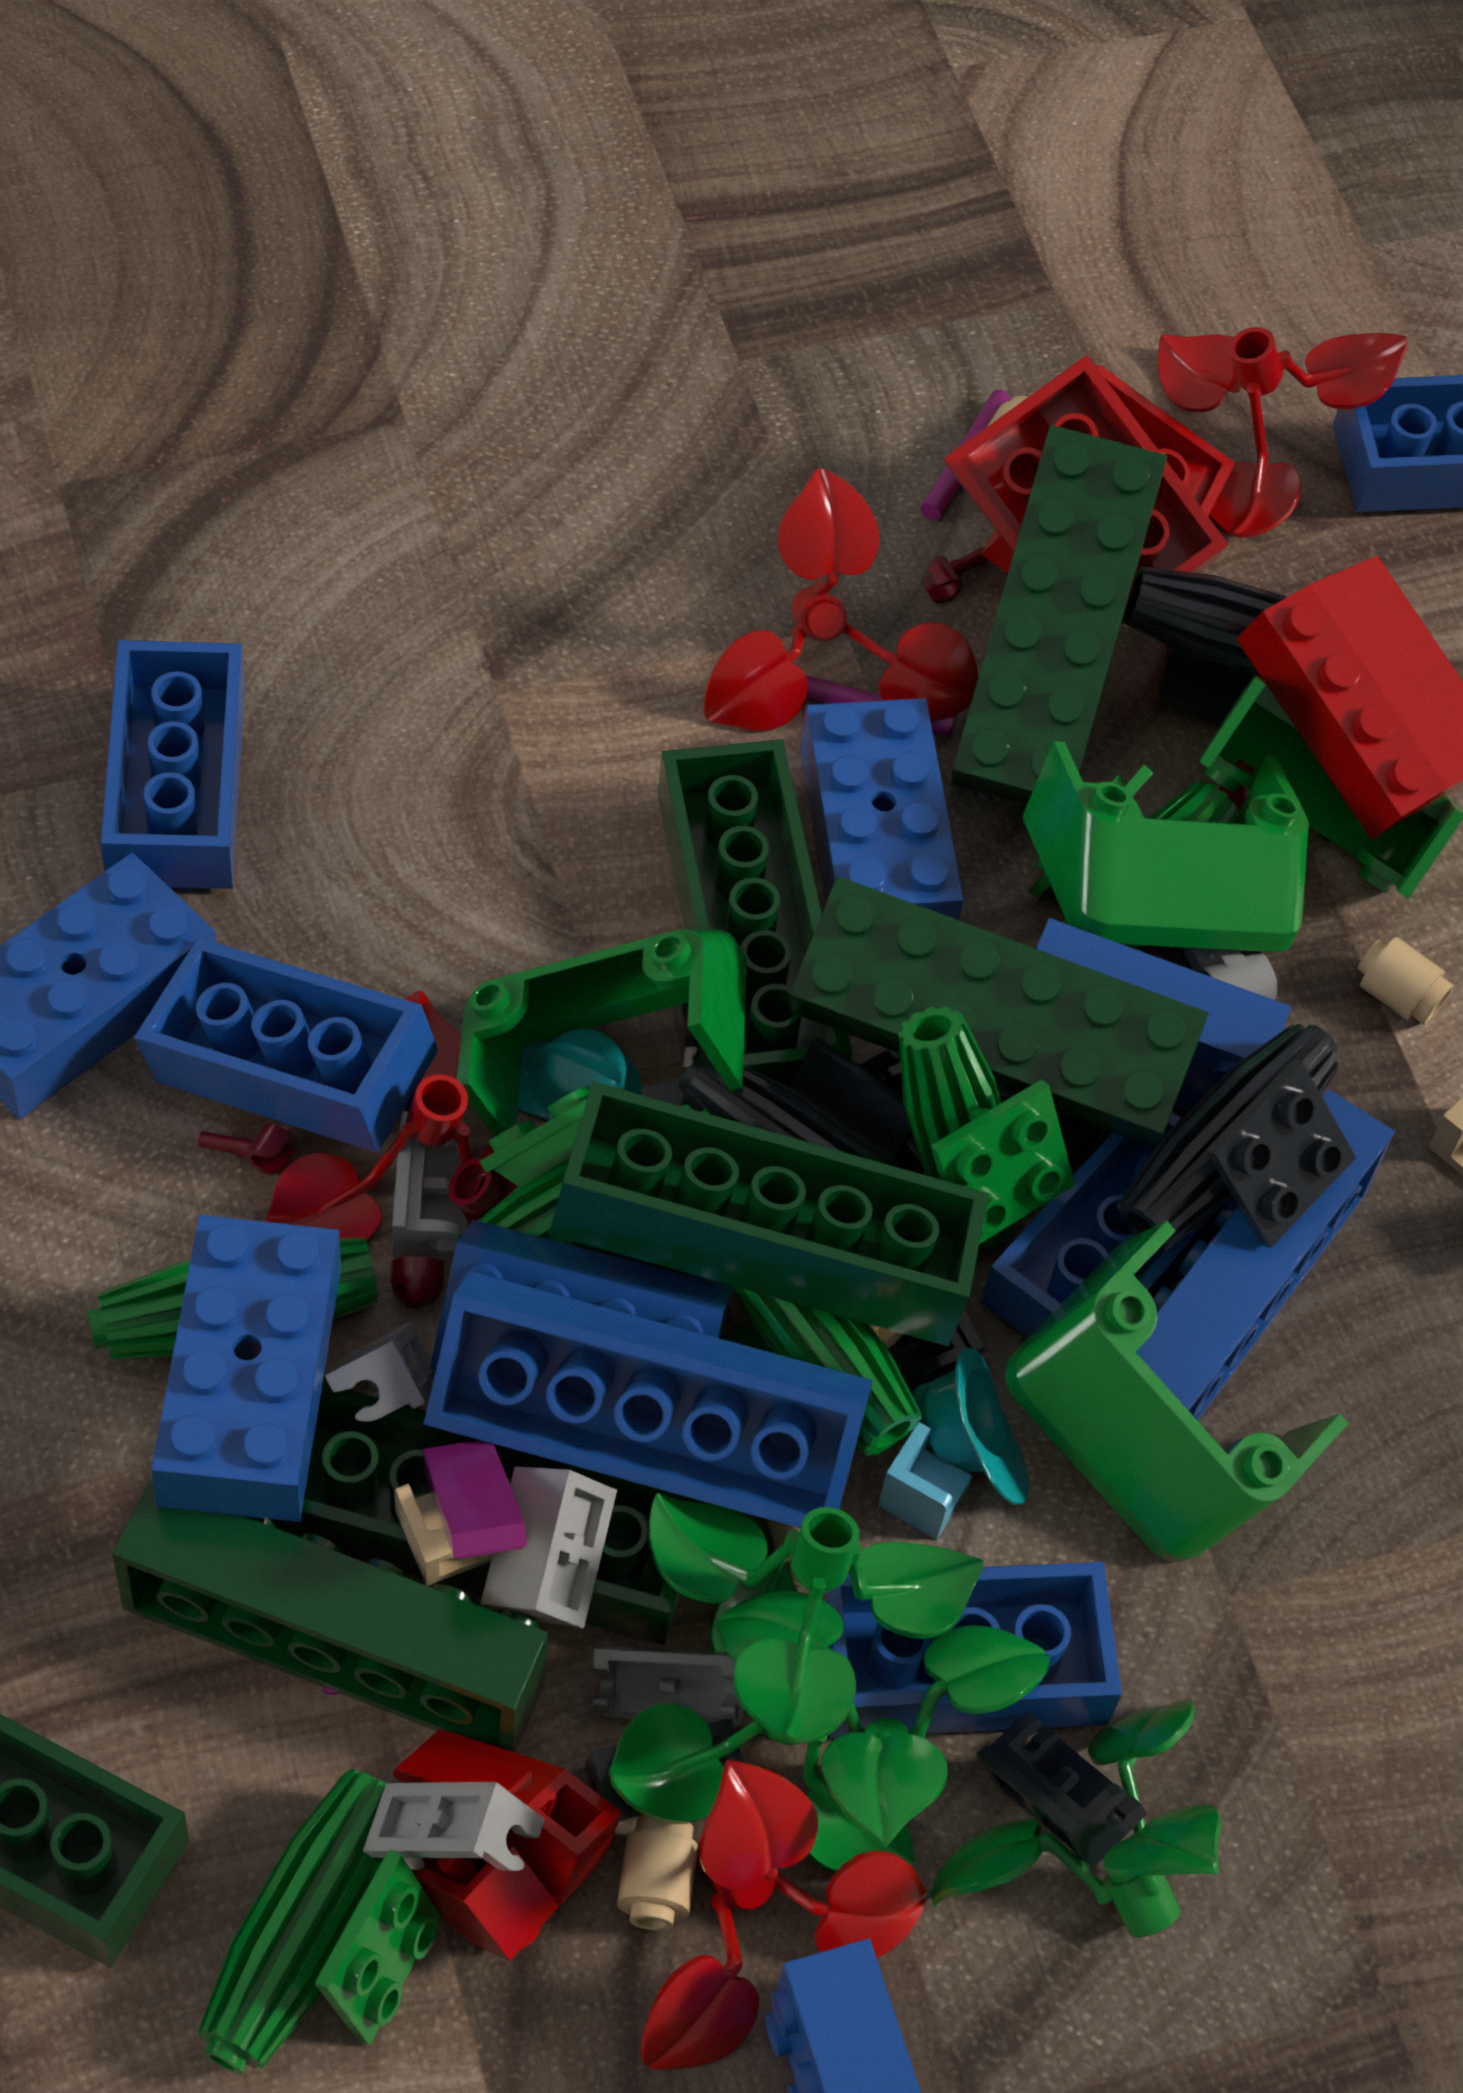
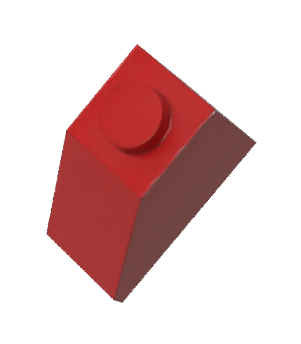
(486, 1904)

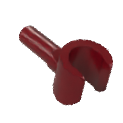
(944, 575)
(266, 1153)

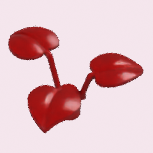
(1203, 368)
(820, 535)
(325, 1188)
(749, 1833)

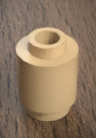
(1404, 980)
(658, 1874)

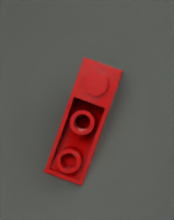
(576, 1817)

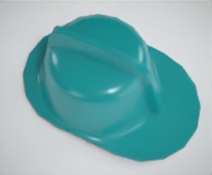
(569, 1063)
(972, 1427)

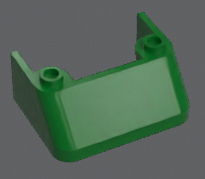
(1261, 729)
(1168, 877)
(597, 990)
(1130, 1430)

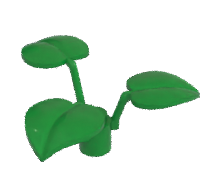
(785, 1686)
(885, 1771)
(674, 1772)
(1136, 1867)

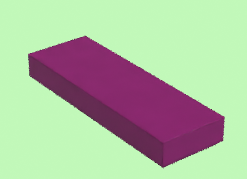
(474, 1499)

